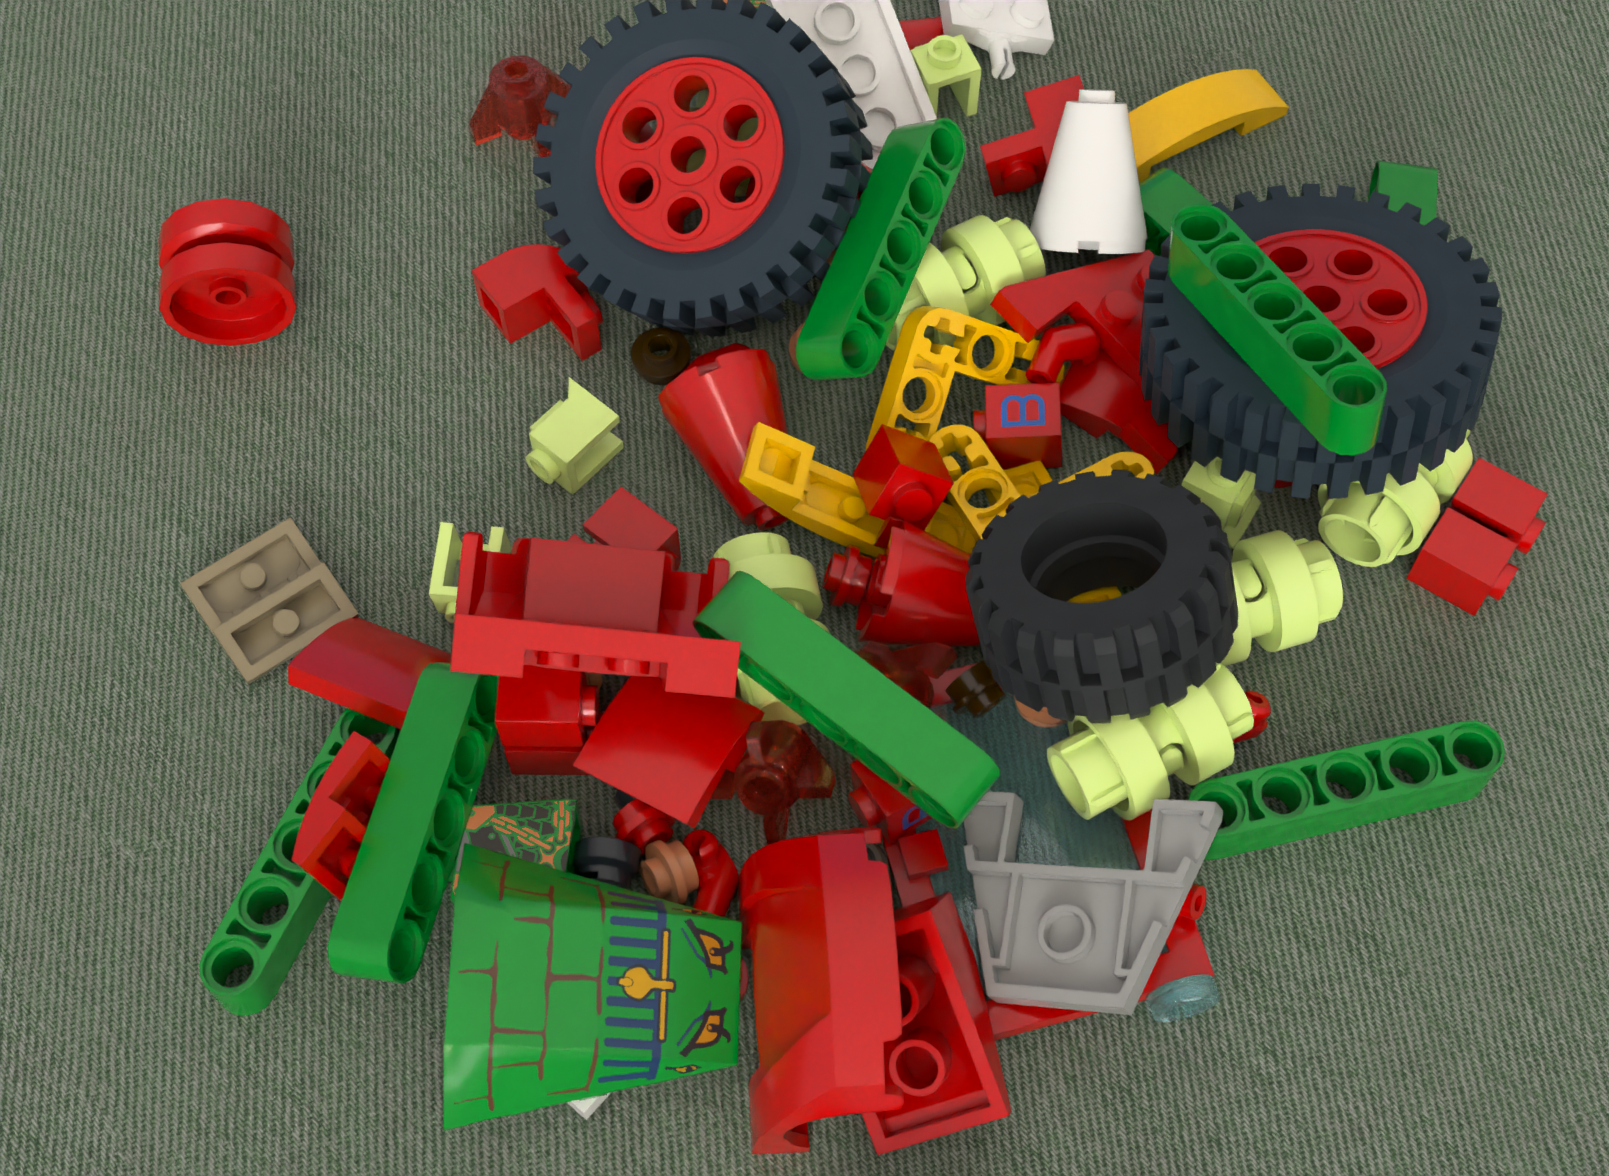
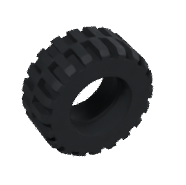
(1115, 651)

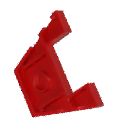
(1111, 302)

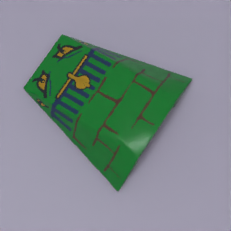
(578, 990)

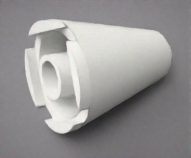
(1091, 181)

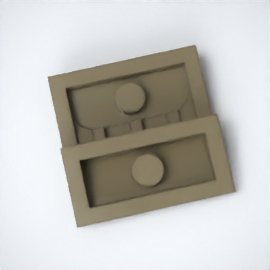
(268, 600)

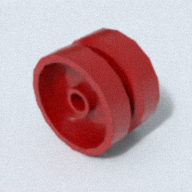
(226, 272)

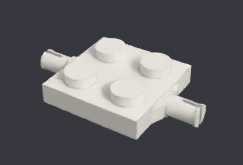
(1000, 28)

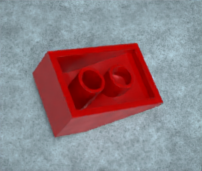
(947, 1041)

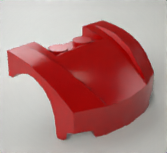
(589, 613)
(820, 983)

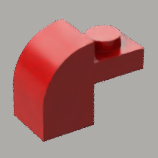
(1023, 158)
(536, 287)

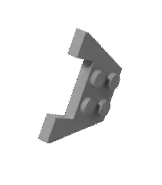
(1079, 931)

